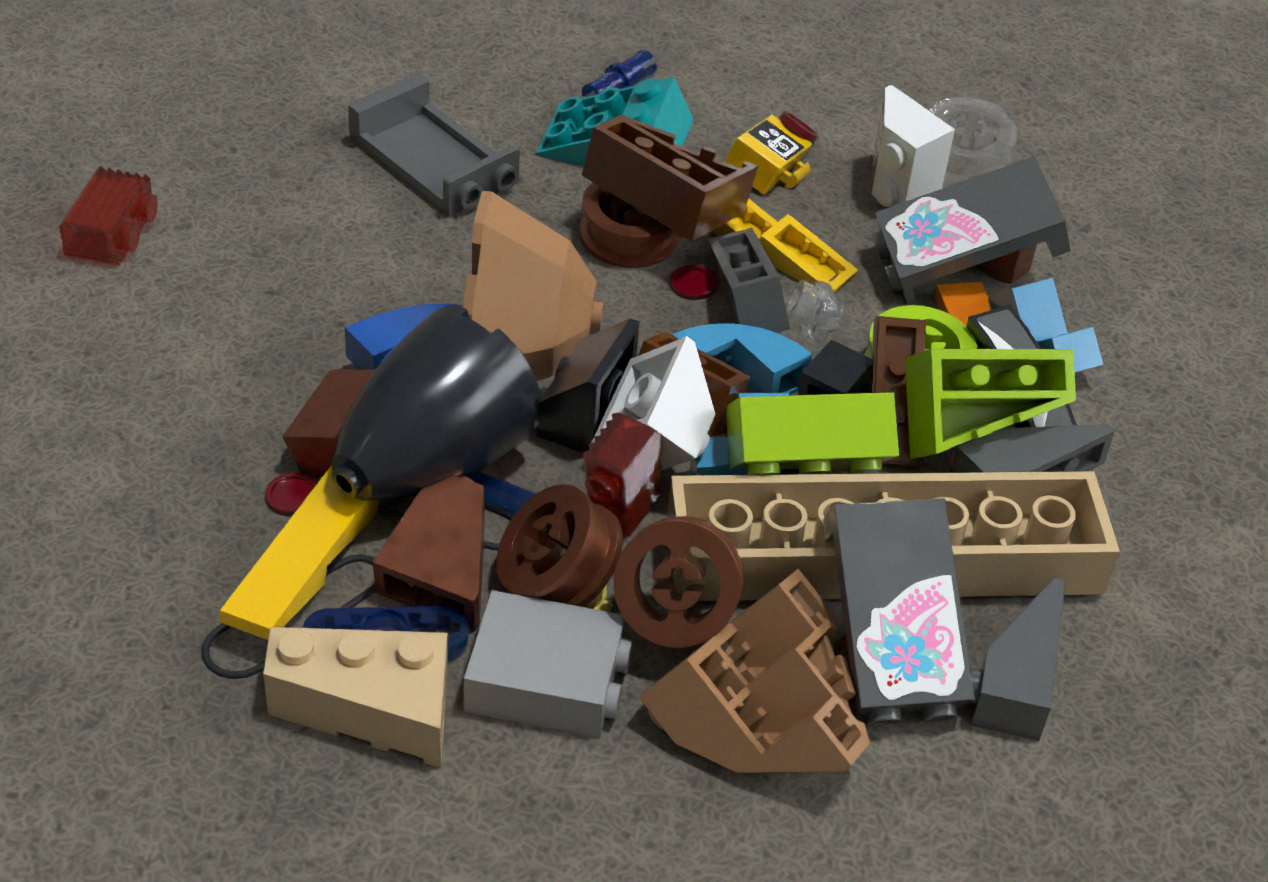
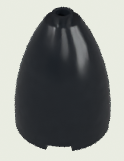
(435, 409)

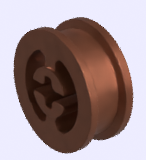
(620, 234)
(571, 520)
(678, 627)

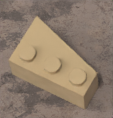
(362, 685)

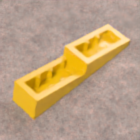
(792, 247)
(297, 560)

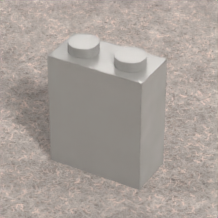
(547, 664)

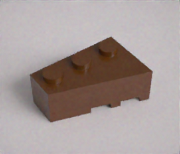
(665, 180)

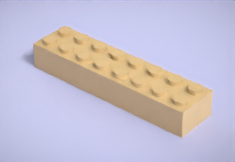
(1004, 527)

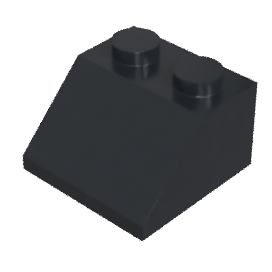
(585, 386)

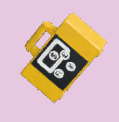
(775, 153)

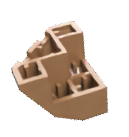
(529, 285)
(765, 690)

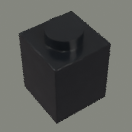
(836, 372)

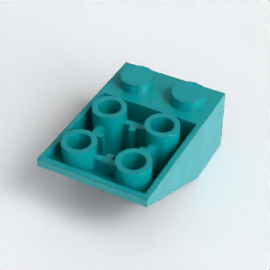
(650, 102)

